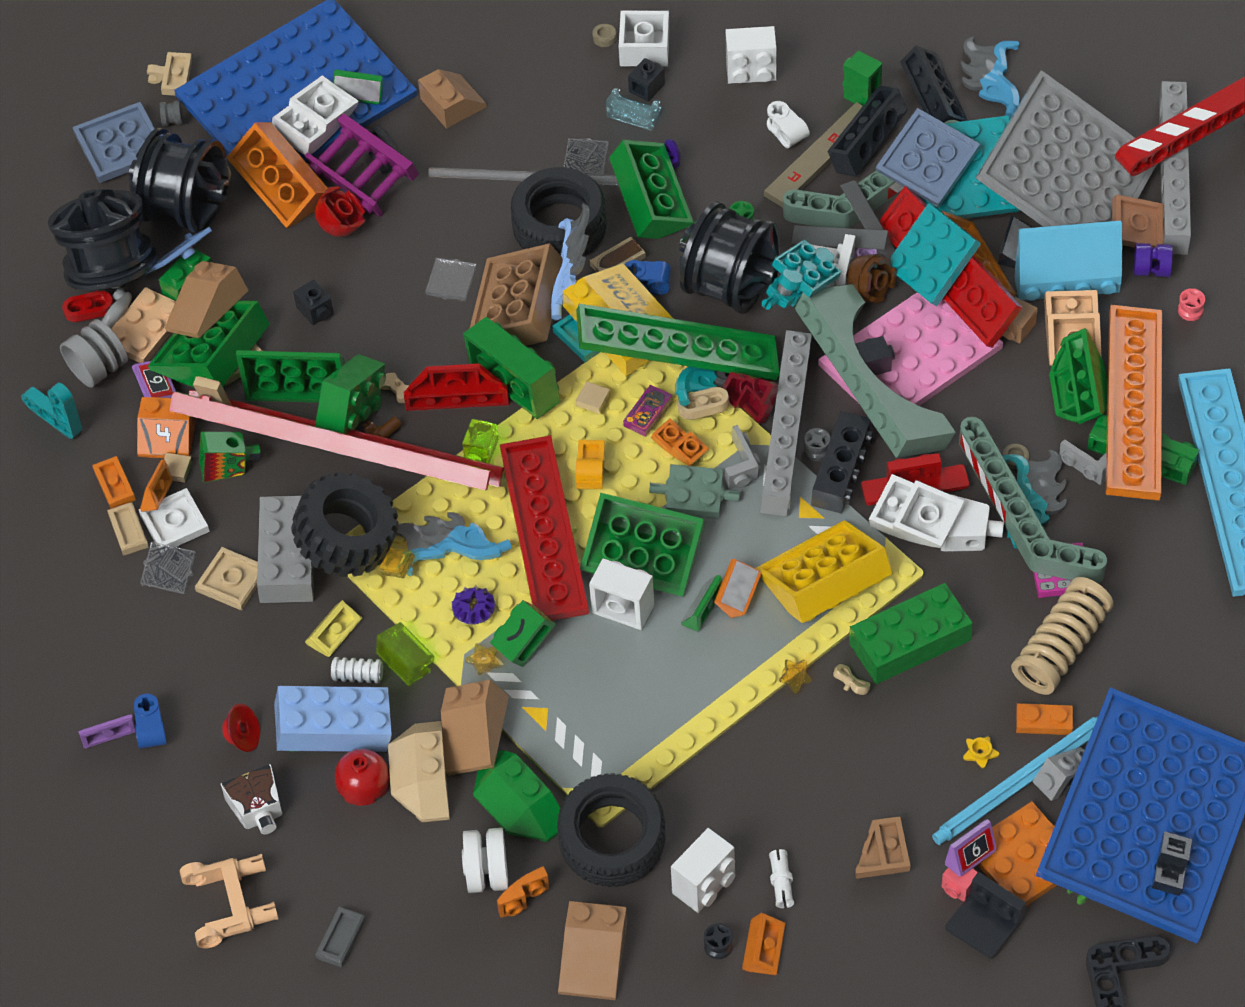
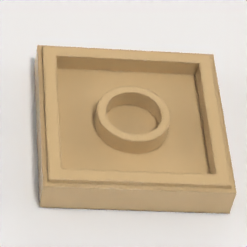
(229, 579)

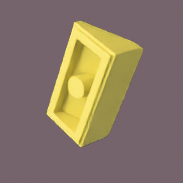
(333, 629)

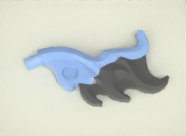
(573, 261)

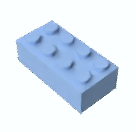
(332, 718)

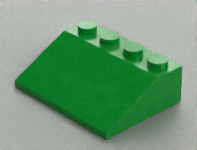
(215, 351)
(285, 374)
(645, 539)

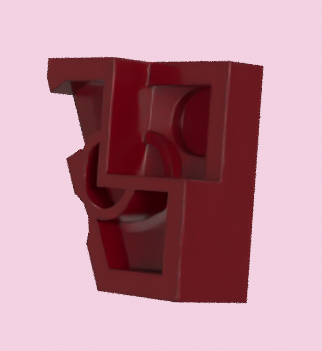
(751, 394)

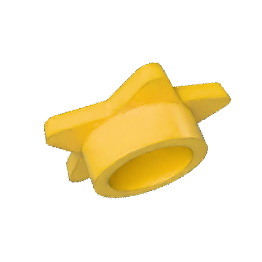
(980, 744)

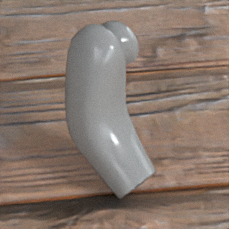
(118, 308)

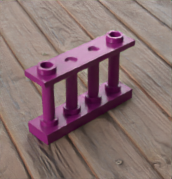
(366, 142)

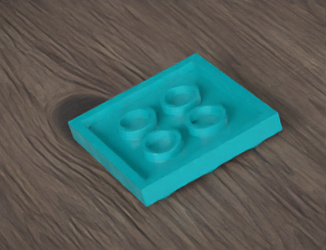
(933, 254)

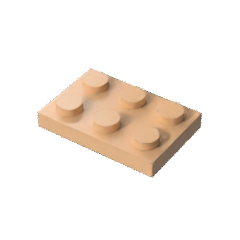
(143, 325)

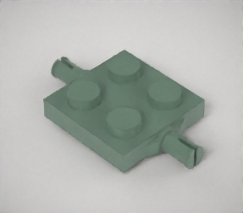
(694, 491)

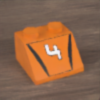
(163, 430)

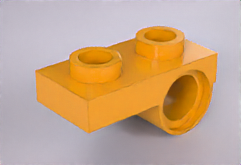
(590, 464)

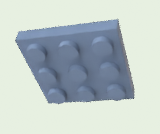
(114, 140)
(928, 157)

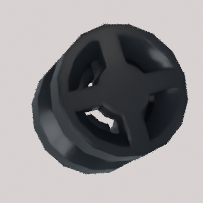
(722, 936)

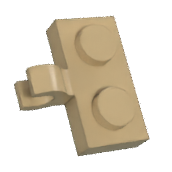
(173, 74)

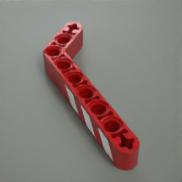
(1183, 129)

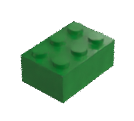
(351, 394)

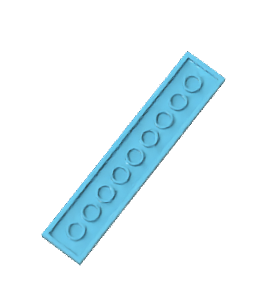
(1220, 436)

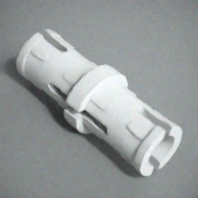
(781, 878)

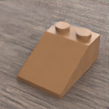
(205, 298)
(472, 725)
(592, 950)

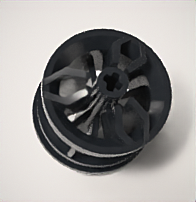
(180, 179)
(103, 239)
(729, 257)

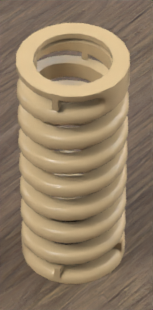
(1052, 625)

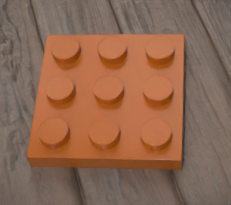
(1018, 852)

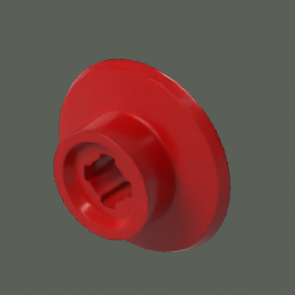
(242, 728)

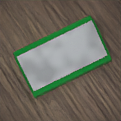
(361, 86)
(702, 604)

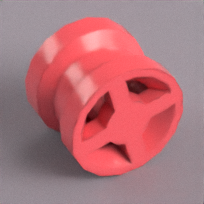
(1191, 304)

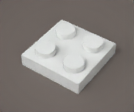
(175, 520)

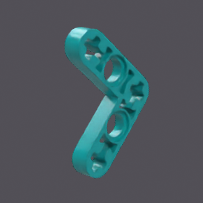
(57, 410)

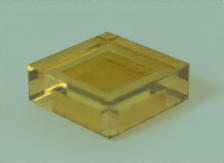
(397, 563)

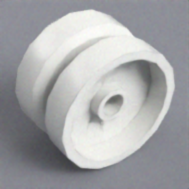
(484, 860)

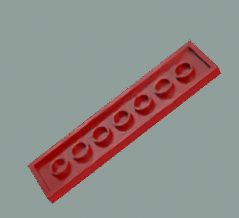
(975, 293)
(544, 528)

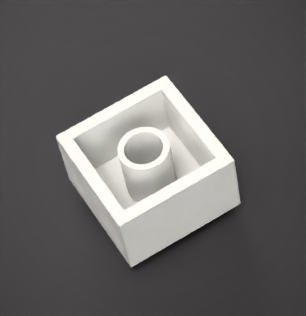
(643, 36)
(751, 54)
(622, 594)
(703, 870)

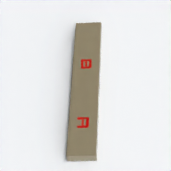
(811, 162)

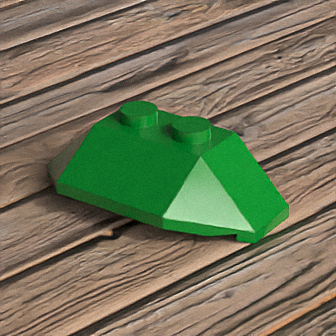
(1078, 379)
(517, 798)

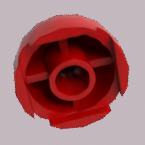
(339, 212)
(362, 777)

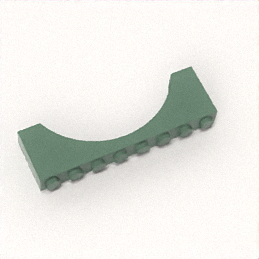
(901, 423)

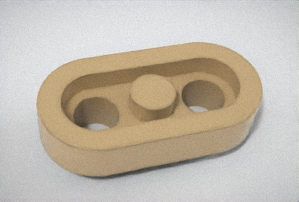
(704, 403)

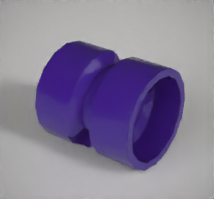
(1143, 260)

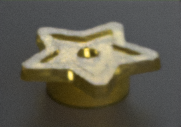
(483, 665)
(788, 675)

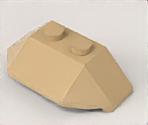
(419, 771)

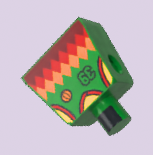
(224, 455)

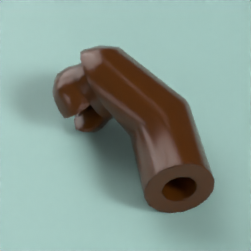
(385, 430)

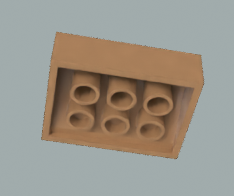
(519, 292)

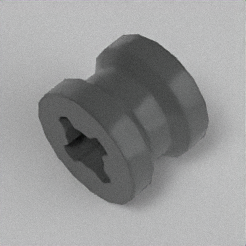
(171, 113)
(817, 437)

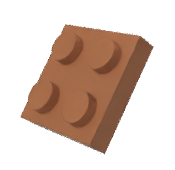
(1140, 220)

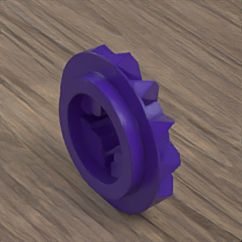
(483, 609)

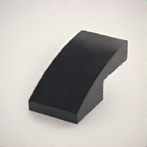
(1171, 863)

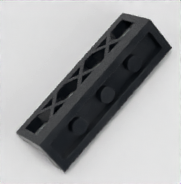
(932, 85)

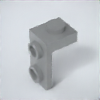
(1090, 467)
(746, 471)
(1057, 772)

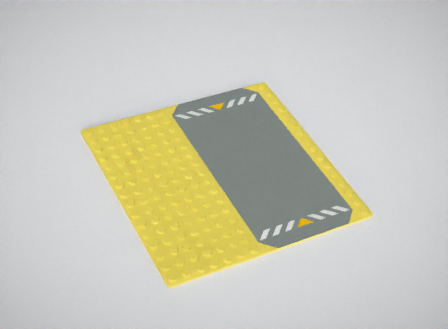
(597, 689)

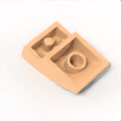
(1068, 313)

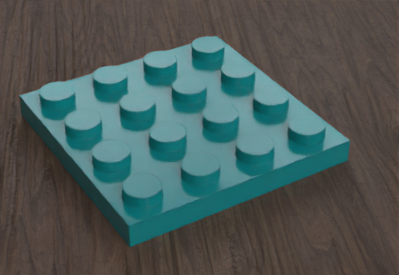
(970, 196)

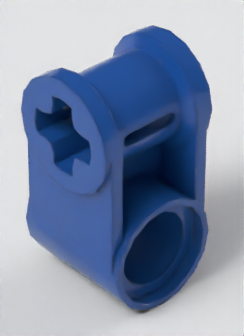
(652, 275)
(149, 724)

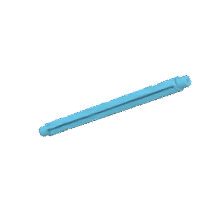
(1011, 785)

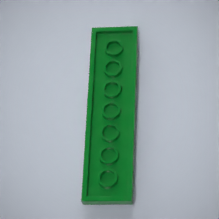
(677, 341)

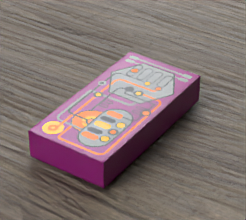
(647, 410)

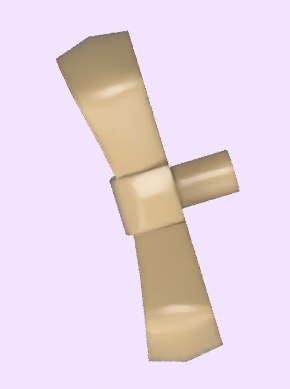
(395, 385)
(844, 674)

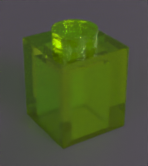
(480, 441)

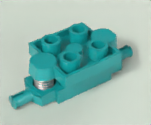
(802, 271)

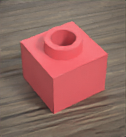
(956, 885)

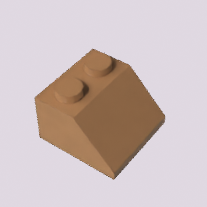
(449, 97)

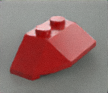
(455, 388)

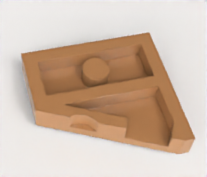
(884, 849)

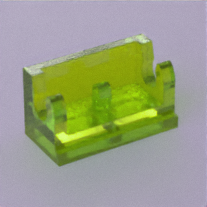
(404, 653)

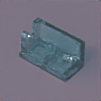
(632, 111)

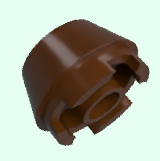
(872, 276)

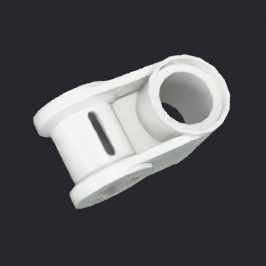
(786, 124)

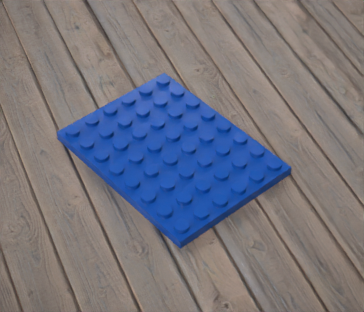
(272, 70)
(1136, 780)

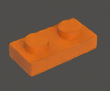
(113, 482)
(1044, 719)

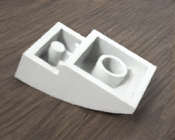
(314, 115)
(915, 512)

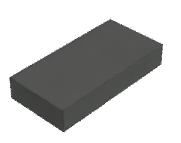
(340, 937)

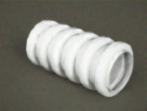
(357, 670)

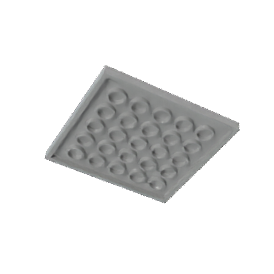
(1060, 159)

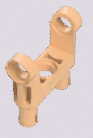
(243, 917)

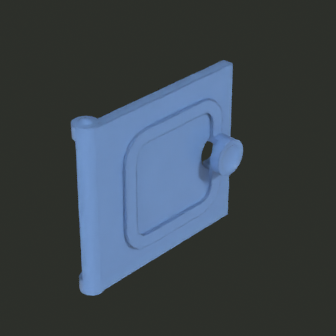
(184, 249)

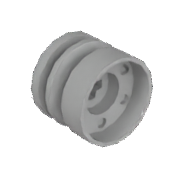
(93, 353)

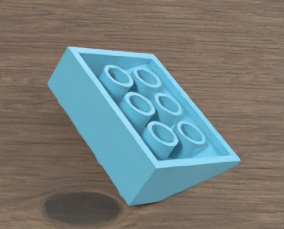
(1069, 259)

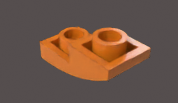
(678, 443)
(514, 897)

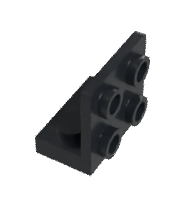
(987, 916)

